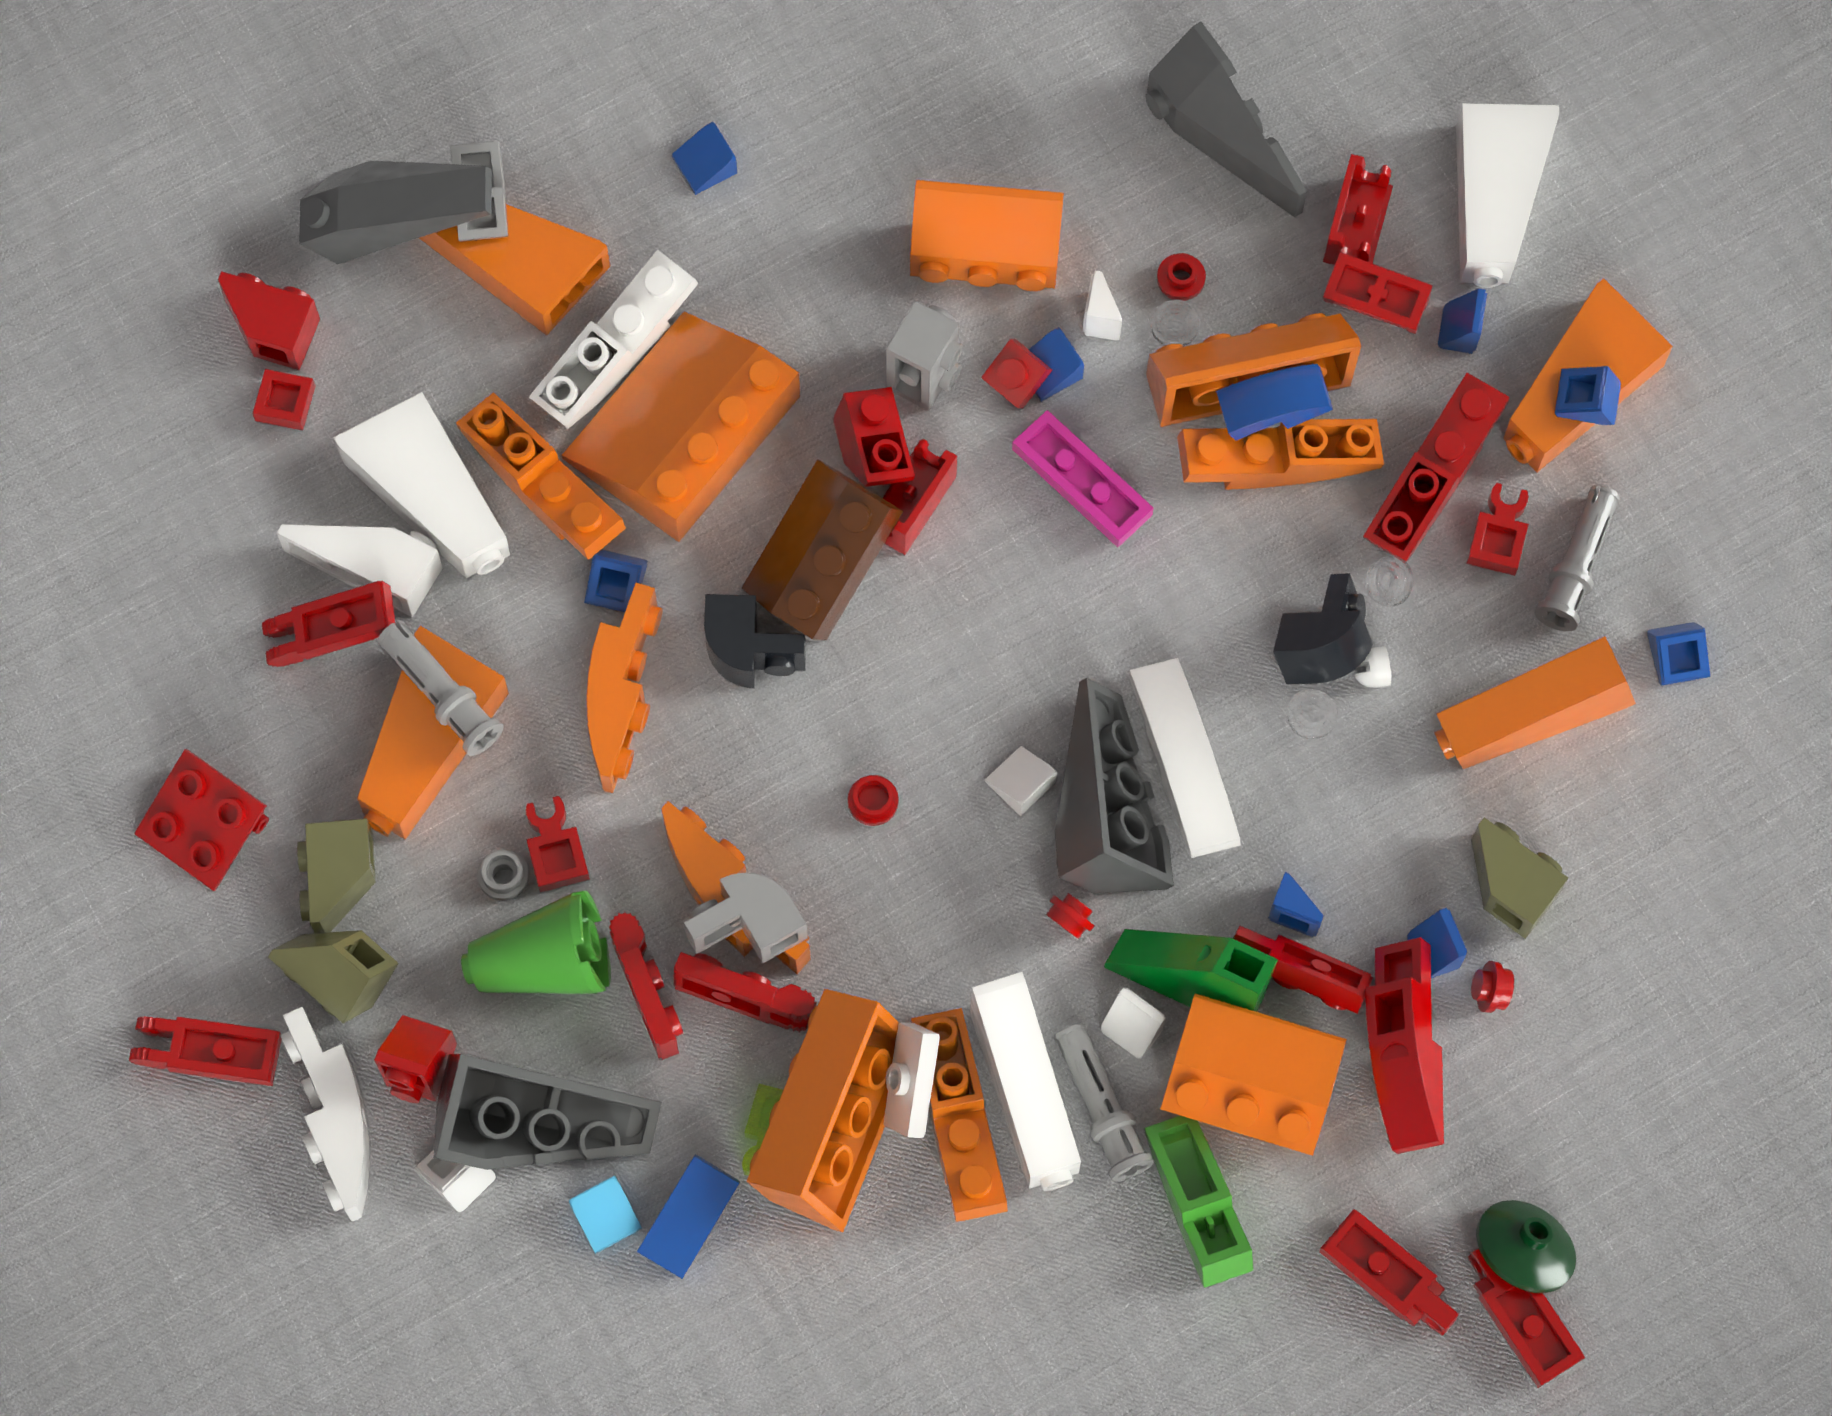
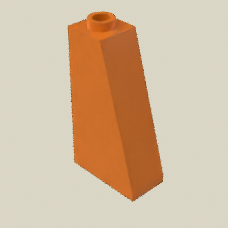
(534, 270)
(1602, 334)
(1535, 705)
(414, 749)

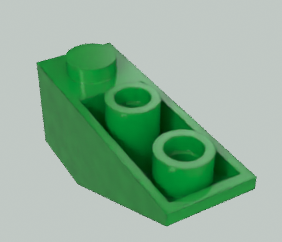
(1192, 964)

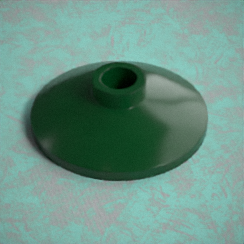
(1526, 1246)

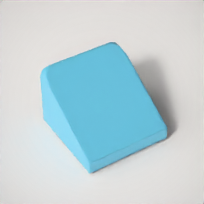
(604, 1214)

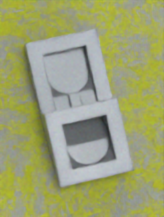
(496, 223)

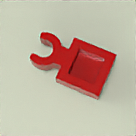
(1498, 537)
(557, 852)

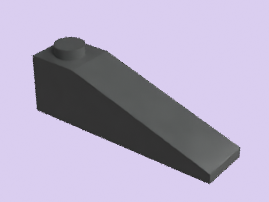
(1204, 108)
(390, 205)
(1103, 815)
(520, 1117)

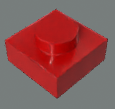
(1016, 373)
(284, 399)

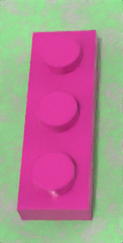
(1082, 478)

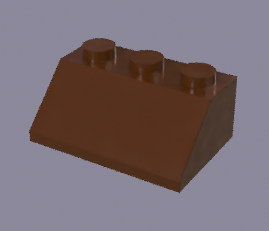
(821, 551)

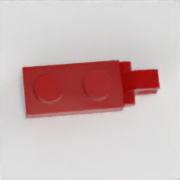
(1311, 971)
(1388, 1273)
(1526, 1324)

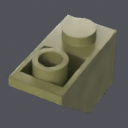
(338, 870)
(1513, 879)
(337, 969)

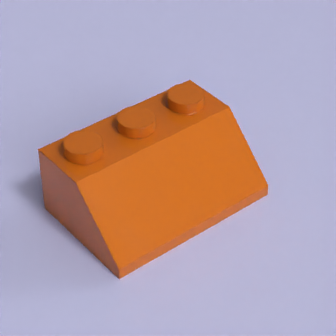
(985, 235)
(1253, 1074)

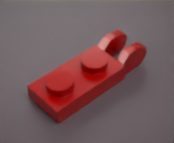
(330, 623)
(644, 982)
(743, 993)
(211, 1049)

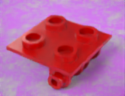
(201, 819)

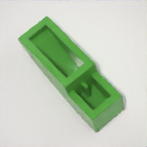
(1199, 1200)

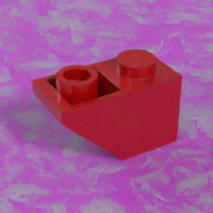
(272, 320)
(873, 437)
(415, 1059)

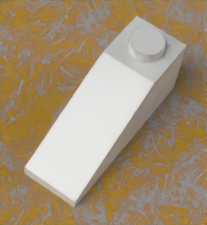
(368, 556)

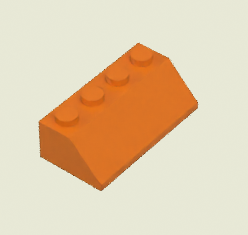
(1187, 377)
(829, 1111)

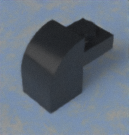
(1324, 643)
(738, 648)

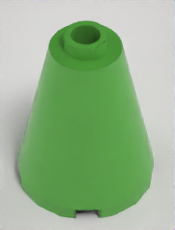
(543, 952)

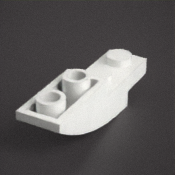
(616, 344)
(338, 1129)

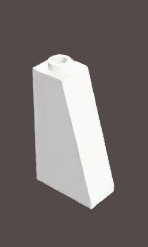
(1497, 180)
(424, 481)
(1024, 1081)

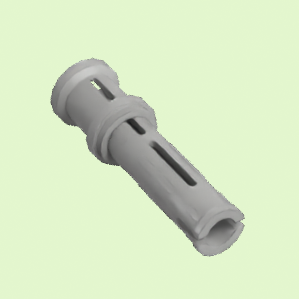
(1573, 575)
(453, 703)
(1111, 1124)

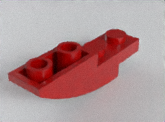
(1437, 468)
(1401, 1046)

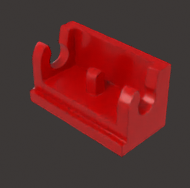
(1359, 212)
(1377, 292)
(921, 496)

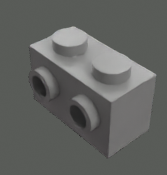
(924, 355)

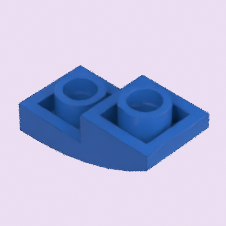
(1274, 397)
(688, 1216)

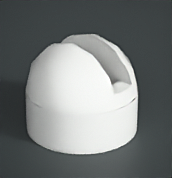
(1377, 669)

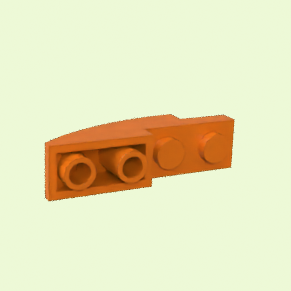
(1281, 455)
(539, 477)
(614, 702)
(704, 862)
(961, 1122)

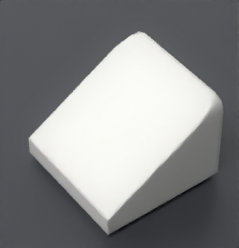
(1101, 312)
(1022, 779)
(1133, 1023)
(454, 1181)

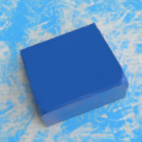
(705, 159)
(1463, 322)
(1062, 358)
(1588, 395)
(613, 579)
(1679, 653)
(1295, 909)
(1445, 941)

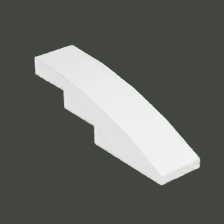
(1184, 758)

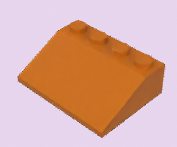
(685, 422)

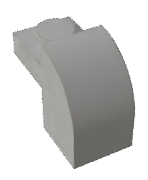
(756, 907)

